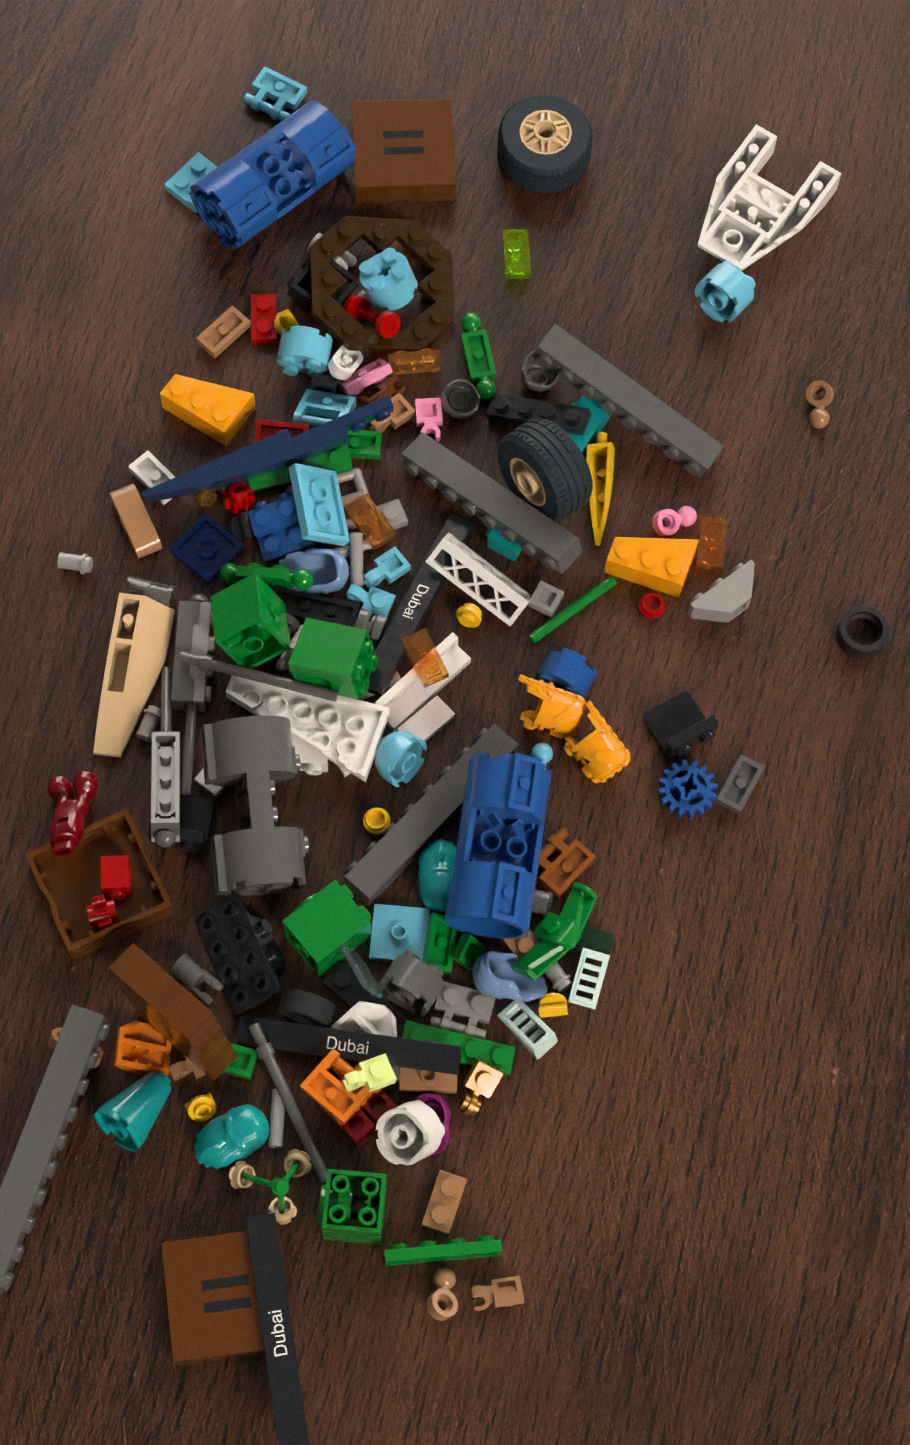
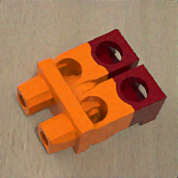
(359, 1126)

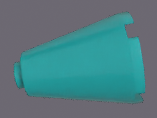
(134, 1110)

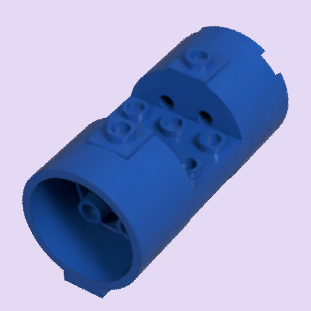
(273, 174)
(498, 846)

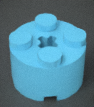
(388, 280)
(725, 292)
(304, 351)

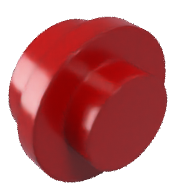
(651, 605)

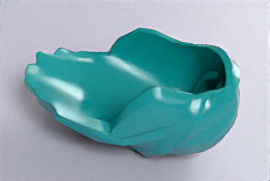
(435, 874)
(231, 1137)

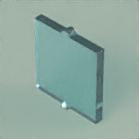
(361, 971)

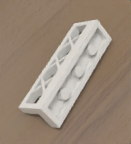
(485, 571)
(409, 694)

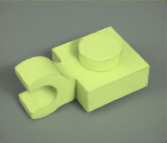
(373, 1073)

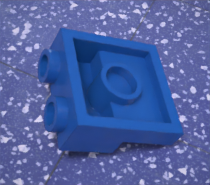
(278, 528)

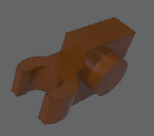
(381, 390)

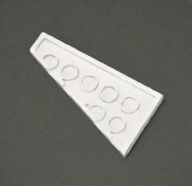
(338, 730)

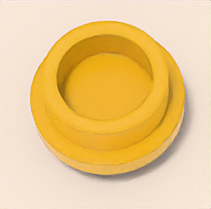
(469, 615)
(376, 820)

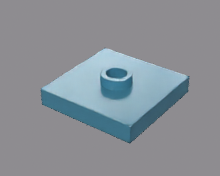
(397, 930)

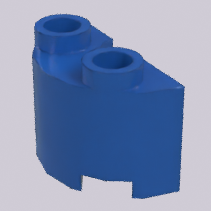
(567, 670)

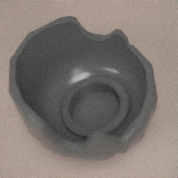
(535, 376)
(460, 399)

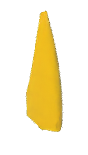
(601, 465)

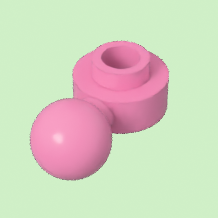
(685, 517)

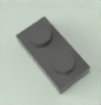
(740, 784)

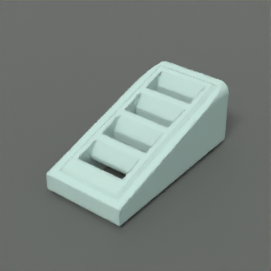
(582, 1001)
(533, 1044)

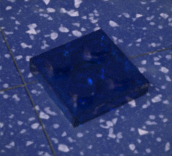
(206, 548)

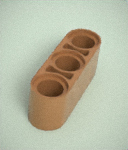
(135, 521)

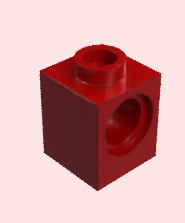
(116, 876)

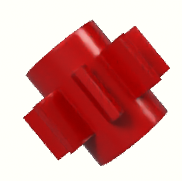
(239, 498)
(101, 912)

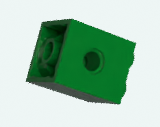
(250, 622)
(334, 657)
(325, 924)
(352, 1206)

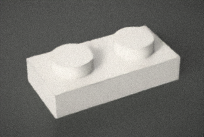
(150, 472)

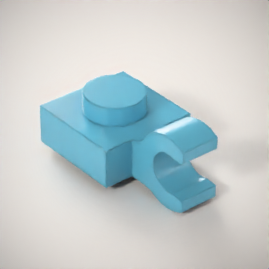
(389, 566)
(375, 600)

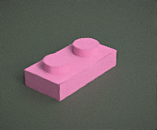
(363, 377)

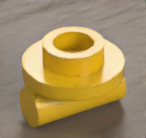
(284, 320)
(553, 1005)
(201, 1107)

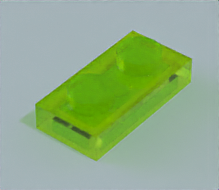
(516, 254)

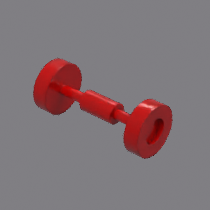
(386, 323)

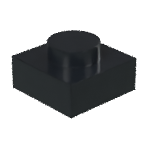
(324, 383)

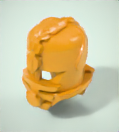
(556, 709)
(600, 747)

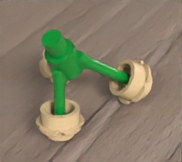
(295, 1164)

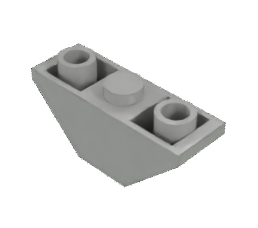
(726, 597)

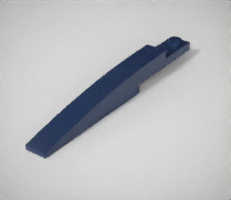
(271, 453)

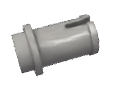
(75, 562)
(149, 723)
(558, 977)

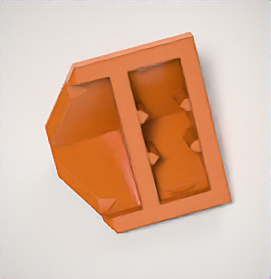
(142, 1049)

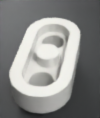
(344, 363)

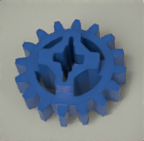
(698, 793)

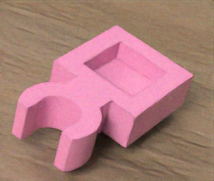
(429, 416)

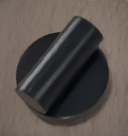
(241, 527)

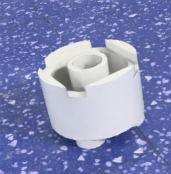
(409, 1133)

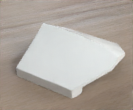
(368, 1018)

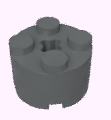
(412, 983)

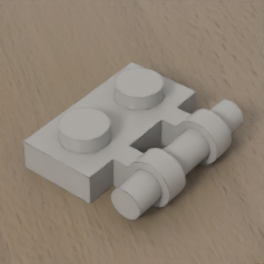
(466, 1004)

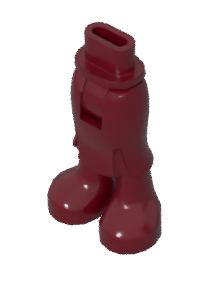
(70, 812)

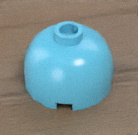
(399, 757)

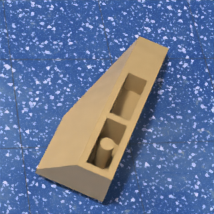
(132, 668)

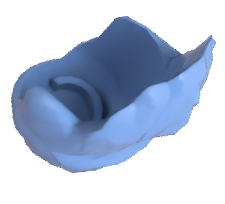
(326, 565)
(495, 978)

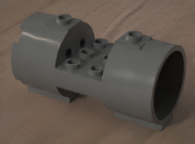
(252, 757)

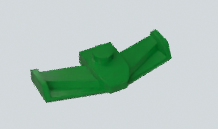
(558, 933)

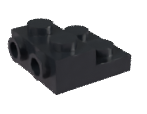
(300, 285)

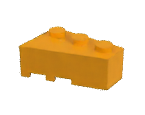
(208, 406)
(652, 562)

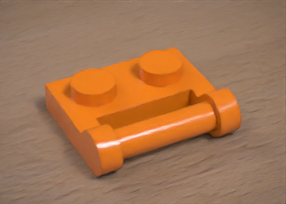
(331, 1092)

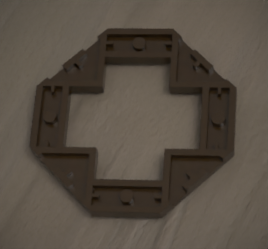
(379, 235)

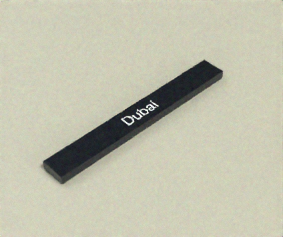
(414, 607)
(354, 1044)
(277, 1330)

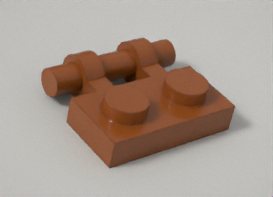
(568, 865)

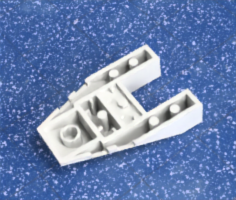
(752, 215)

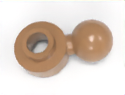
(819, 416)
(444, 1280)

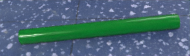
(572, 609)

